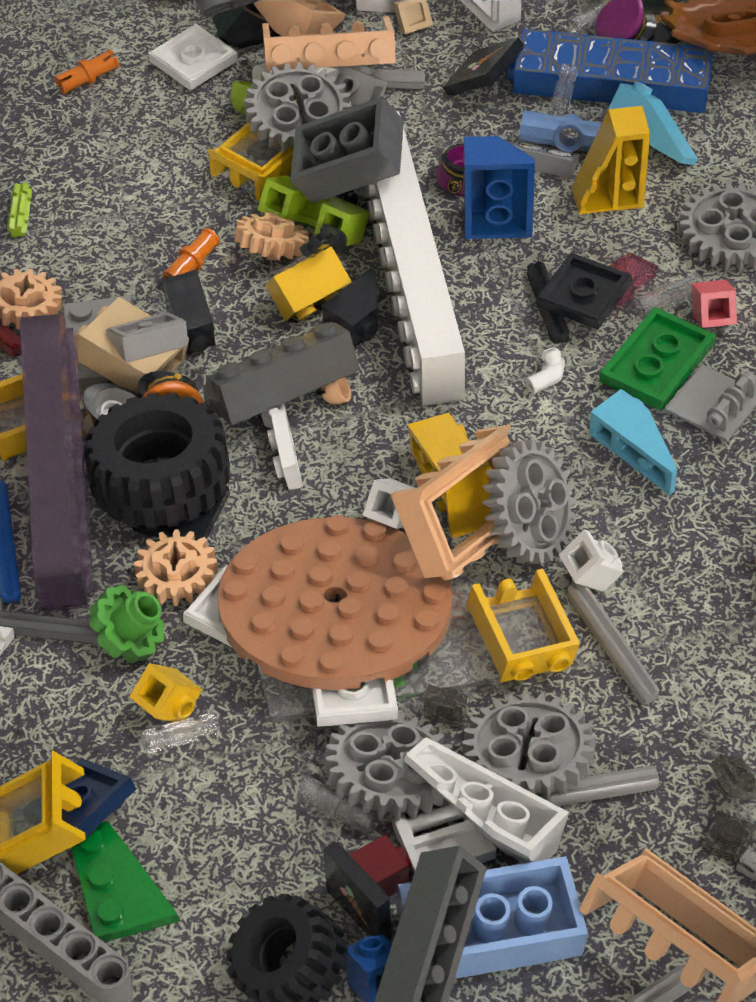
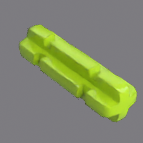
(19, 209)

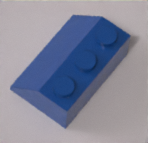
(497, 189)

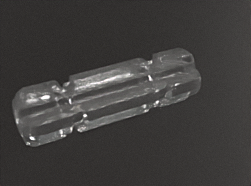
(563, 89)
(180, 732)

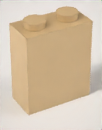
(101, 356)

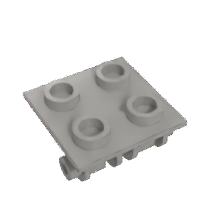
(715, 401)

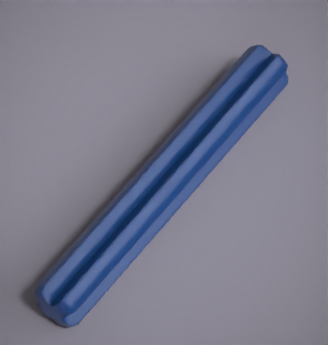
(9, 576)

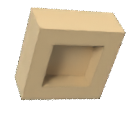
(412, 15)

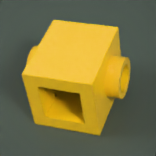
(166, 693)

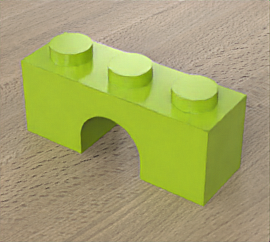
(290, 203)

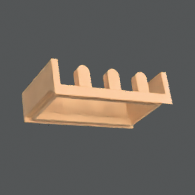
(330, 48)
(421, 520)
(691, 908)

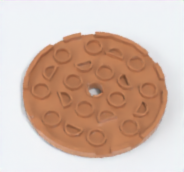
(280, 613)

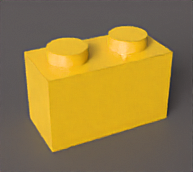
(308, 284)

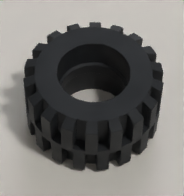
(266, 936)

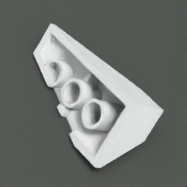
(500, 809)

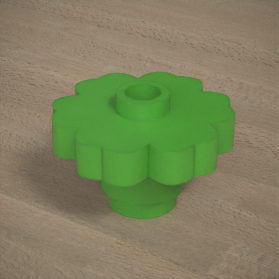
(127, 623)

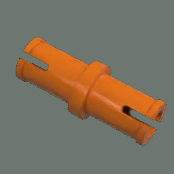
(86, 71)
(193, 256)

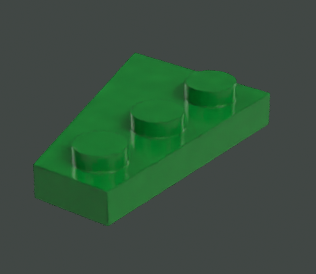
(117, 887)

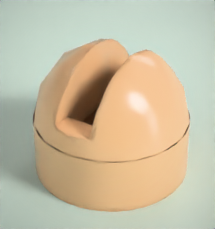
(337, 392)

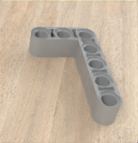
(65, 943)

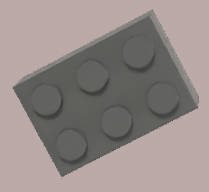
(347, 150)

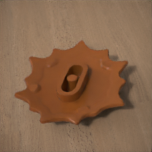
(714, 24)

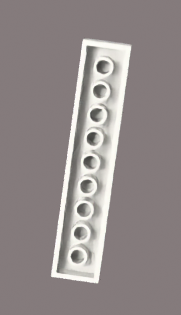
(418, 285)

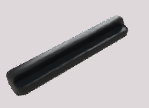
(554, 323)

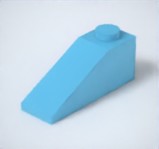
(664, 132)
(630, 432)

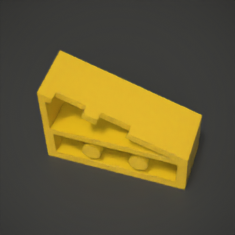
(615, 164)
(440, 438)

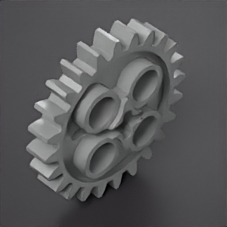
(276, 115)
(721, 225)
(530, 502)
(556, 754)
(371, 767)

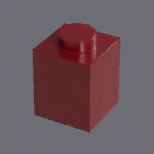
(384, 863)

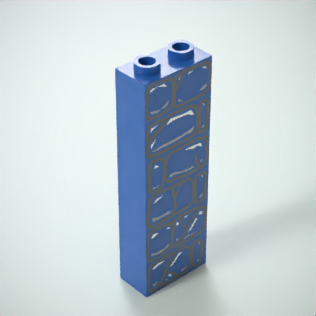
(673, 71)

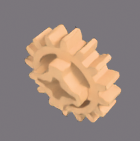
(270, 236)
(28, 296)
(192, 573)

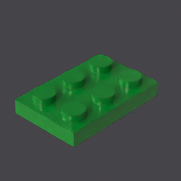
(657, 358)

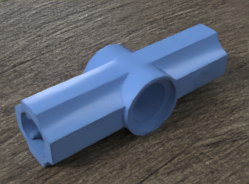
(547, 130)

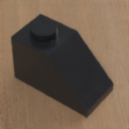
(241, 26)
(187, 300)
(355, 308)

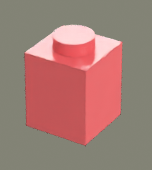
(714, 303)

